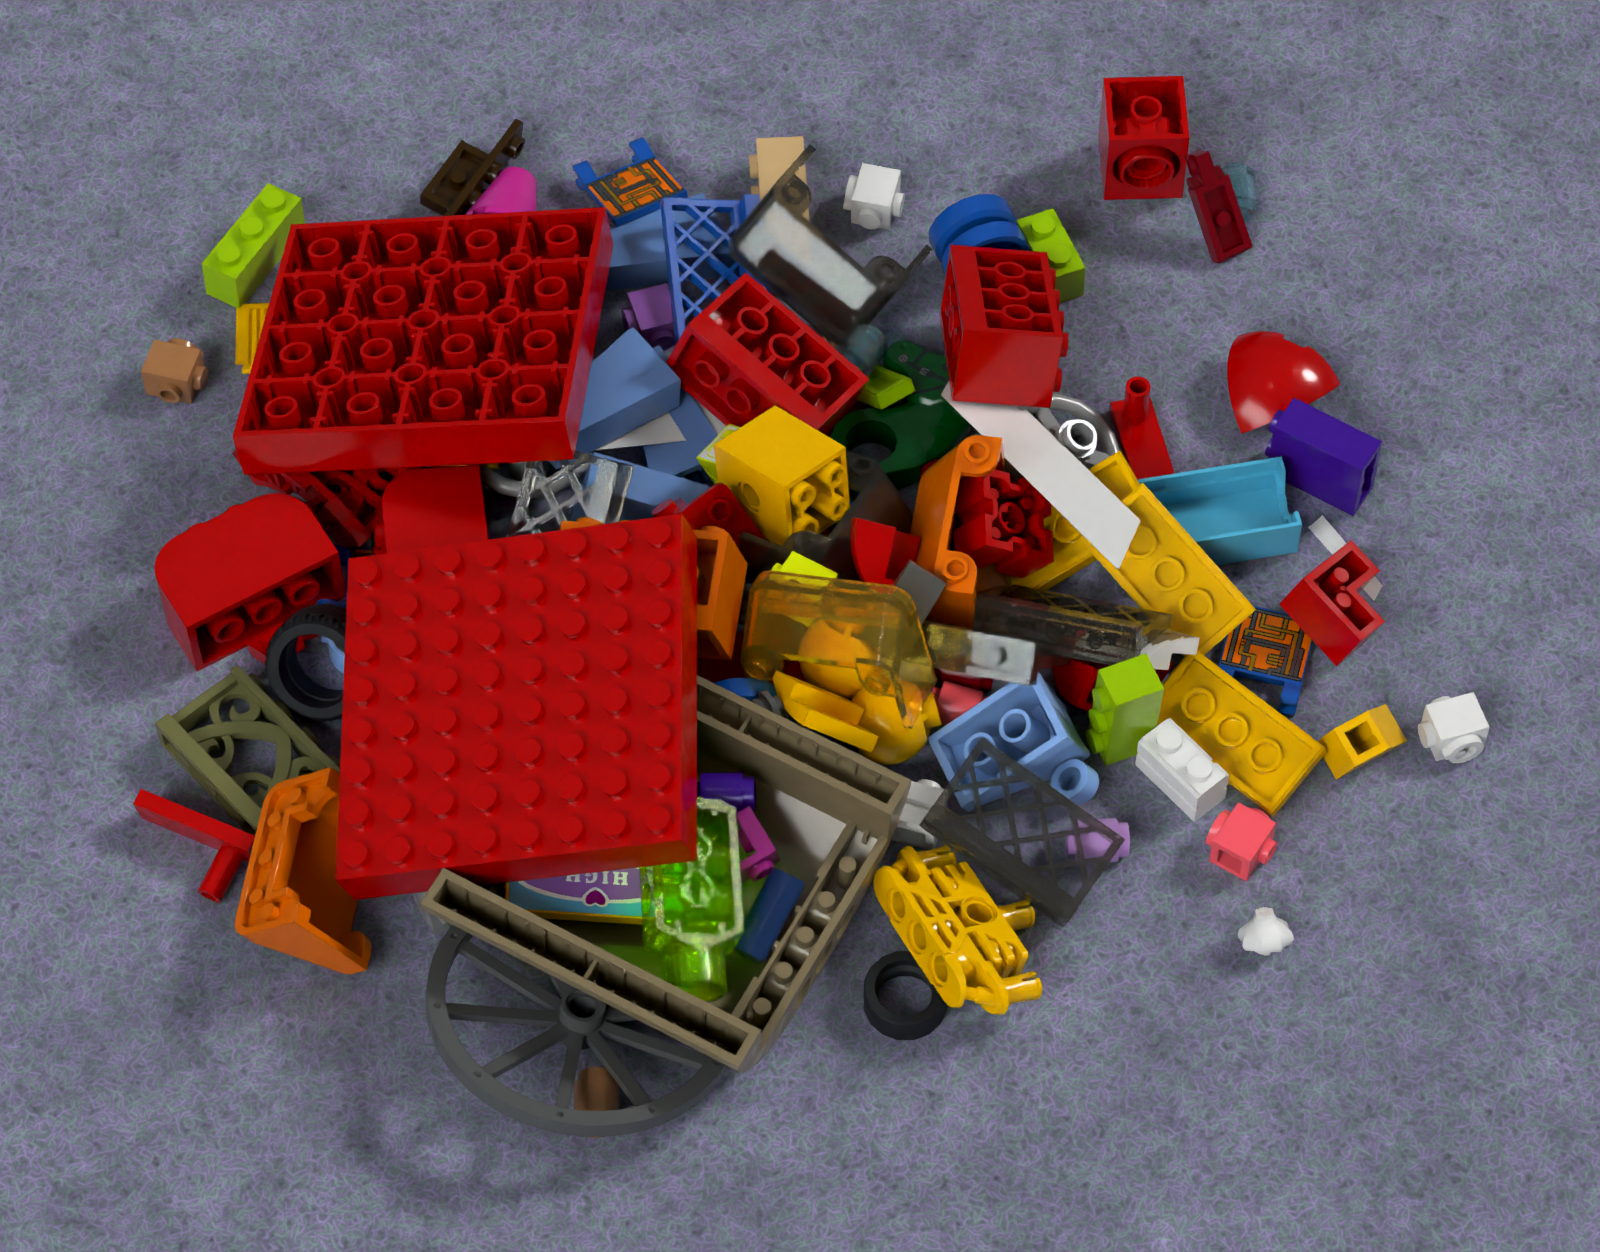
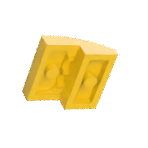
(823, 711)

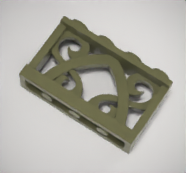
(211, 774)

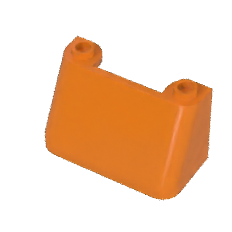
(936, 524)
(291, 882)

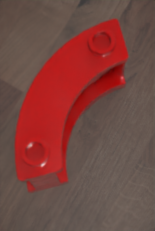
(333, 511)

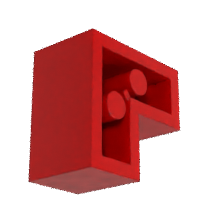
(1330, 606)

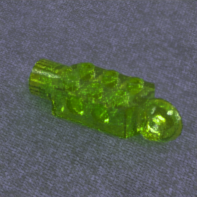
(696, 906)

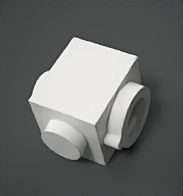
(874, 196)
(1454, 728)

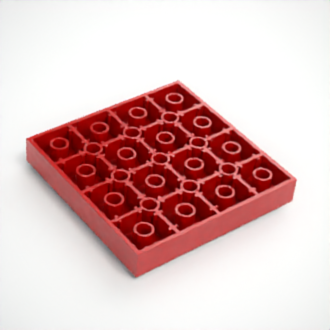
(427, 342)
(520, 708)

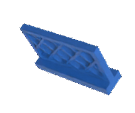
(694, 207)

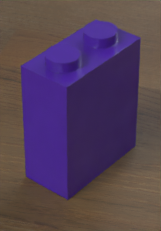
(1324, 455)

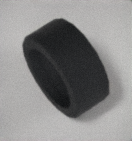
(892, 1024)

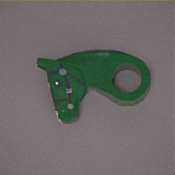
(913, 431)

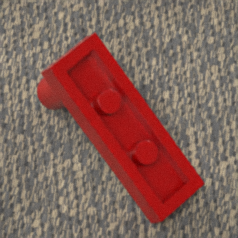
(1140, 431)
(231, 842)

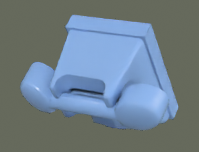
(1028, 727)

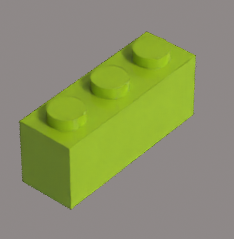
(251, 246)
(1123, 708)

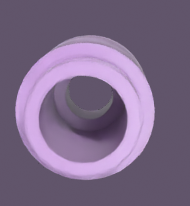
(1096, 845)

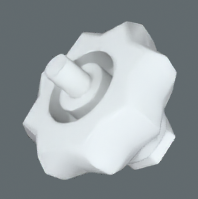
(1265, 933)

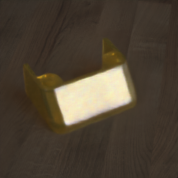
(839, 626)

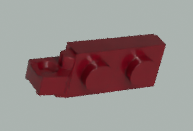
(1216, 208)

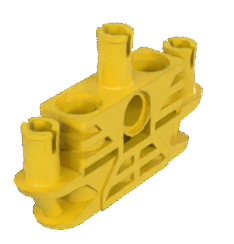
(958, 930)

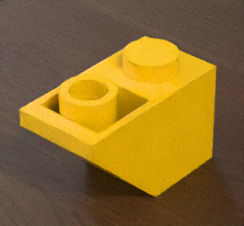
(1361, 740)

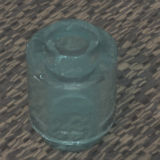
(1244, 186)
(864, 348)

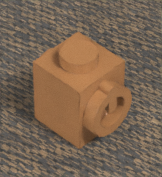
(174, 371)

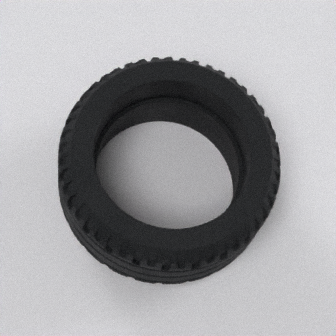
(285, 672)

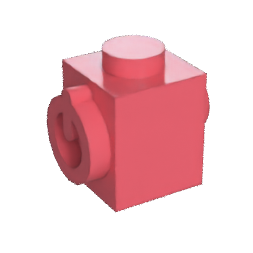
(1241, 840)

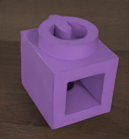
(651, 315)

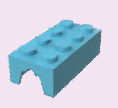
(1232, 509)

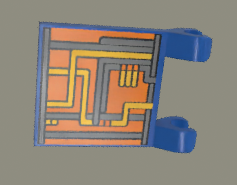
(633, 188)
(1269, 650)

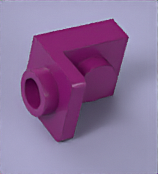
(754, 838)

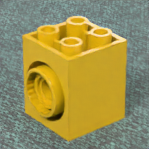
(784, 474)

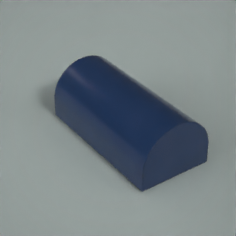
(768, 915)

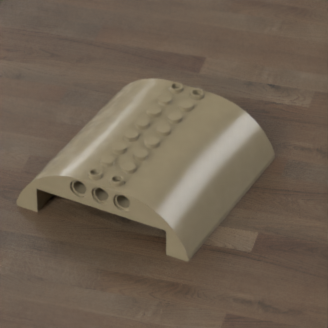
(831, 828)

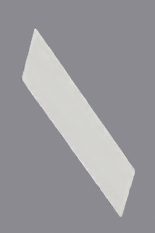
(1055, 475)

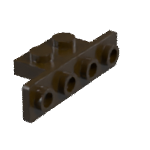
(470, 173)

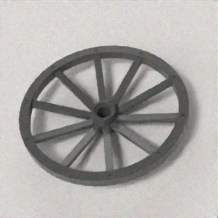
(576, 1022)

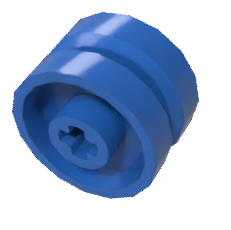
(976, 222)

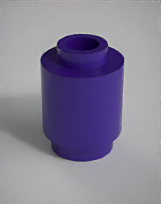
(729, 787)

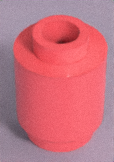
(955, 700)

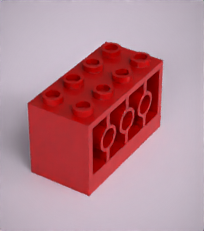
(1002, 326)
(758, 354)

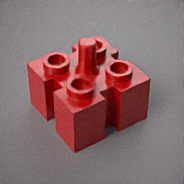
(1003, 524)

